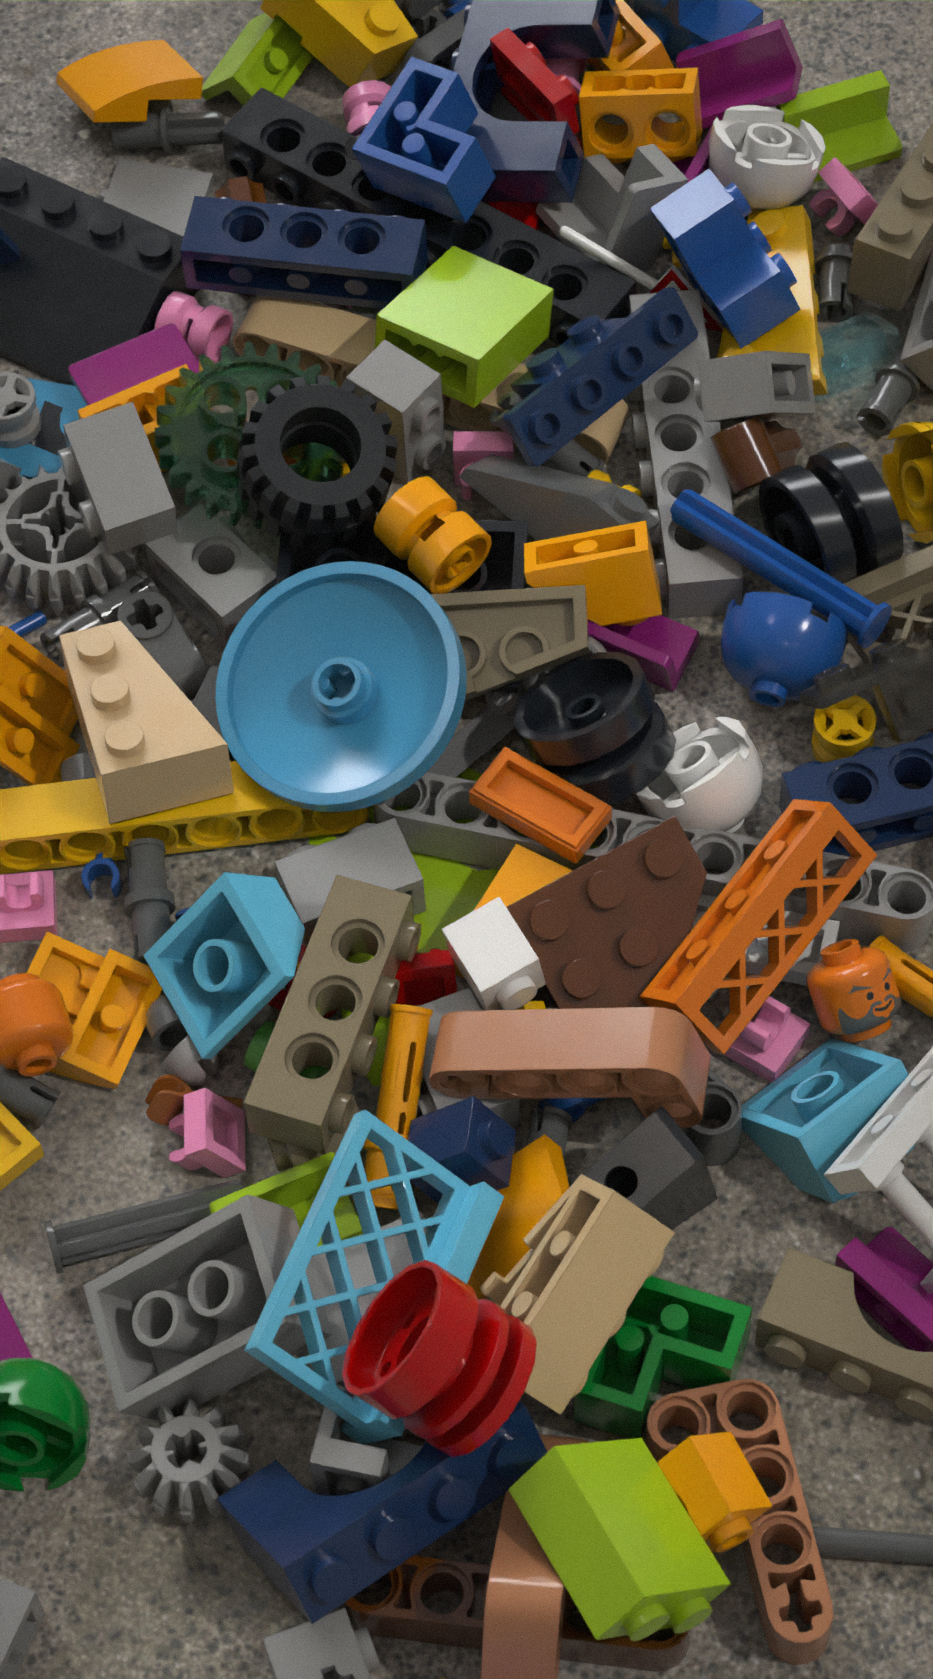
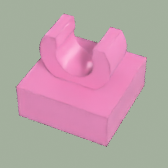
(846, 194)
(474, 446)
(27, 906)
(770, 1040)
(211, 1134)

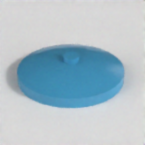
(341, 686)

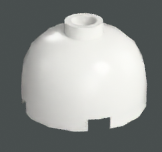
(765, 156)
(709, 779)

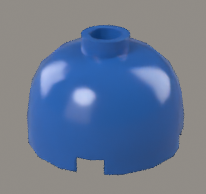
(778, 646)

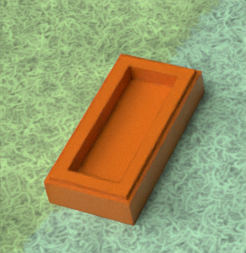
(540, 805)

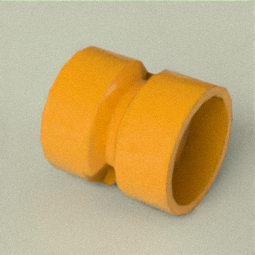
(437, 540)

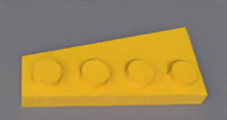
(790, 235)

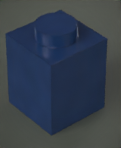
(467, 1142)

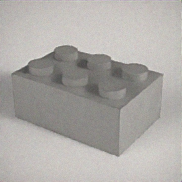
(187, 1307)

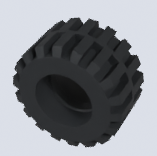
(324, 417)

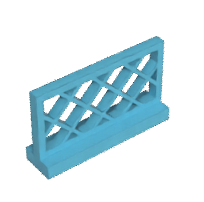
(451, 1241)

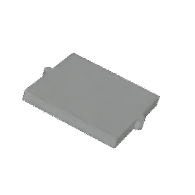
(157, 192)

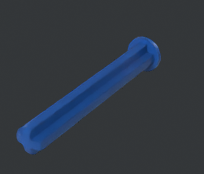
(780, 566)

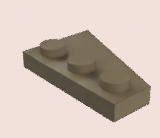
(516, 631)

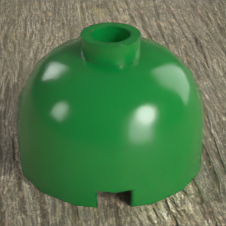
(40, 1424)

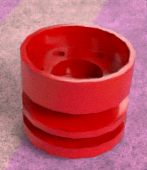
(439, 1359)

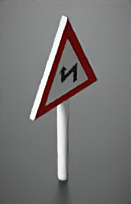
(671, 278)

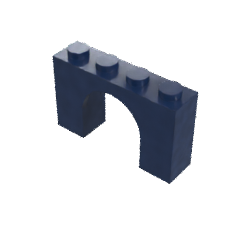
(529, 157)
(335, 1546)

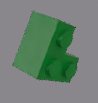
(668, 1337)

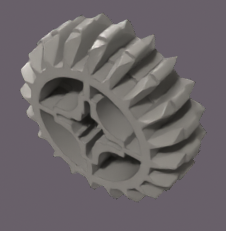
(33, 564)

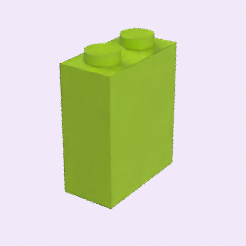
(468, 322)
(619, 1539)

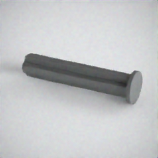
(132, 1225)

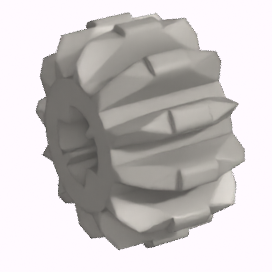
(184, 1439)

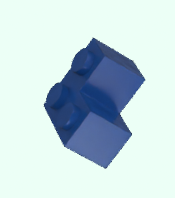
(696, 22)
(421, 145)
(727, 257)

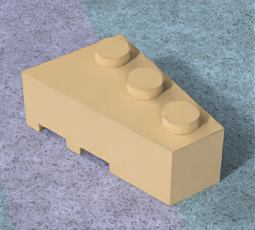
(139, 727)
(578, 1283)

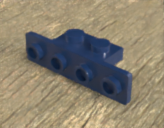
(593, 372)

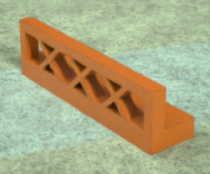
(744, 908)

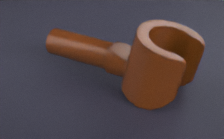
(167, 1099)

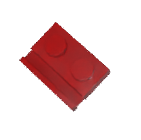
(531, 84)

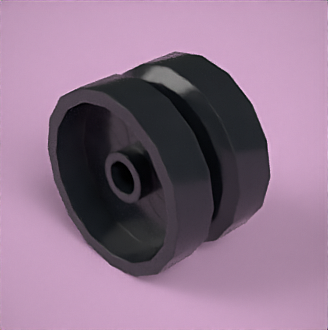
(833, 513)
(597, 726)

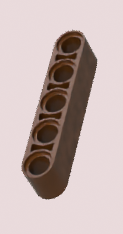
(406, 1617)

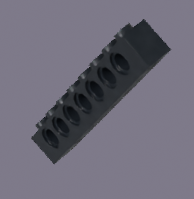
(308, 167)

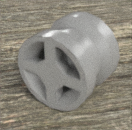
(17, 395)

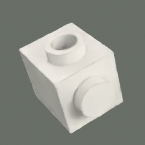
(495, 957)

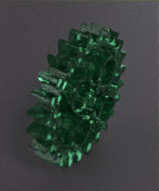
(196, 436)

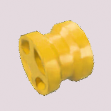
(846, 717)

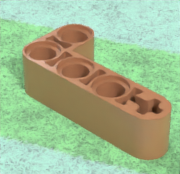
(575, 1055)
(787, 1521)
(522, 1599)

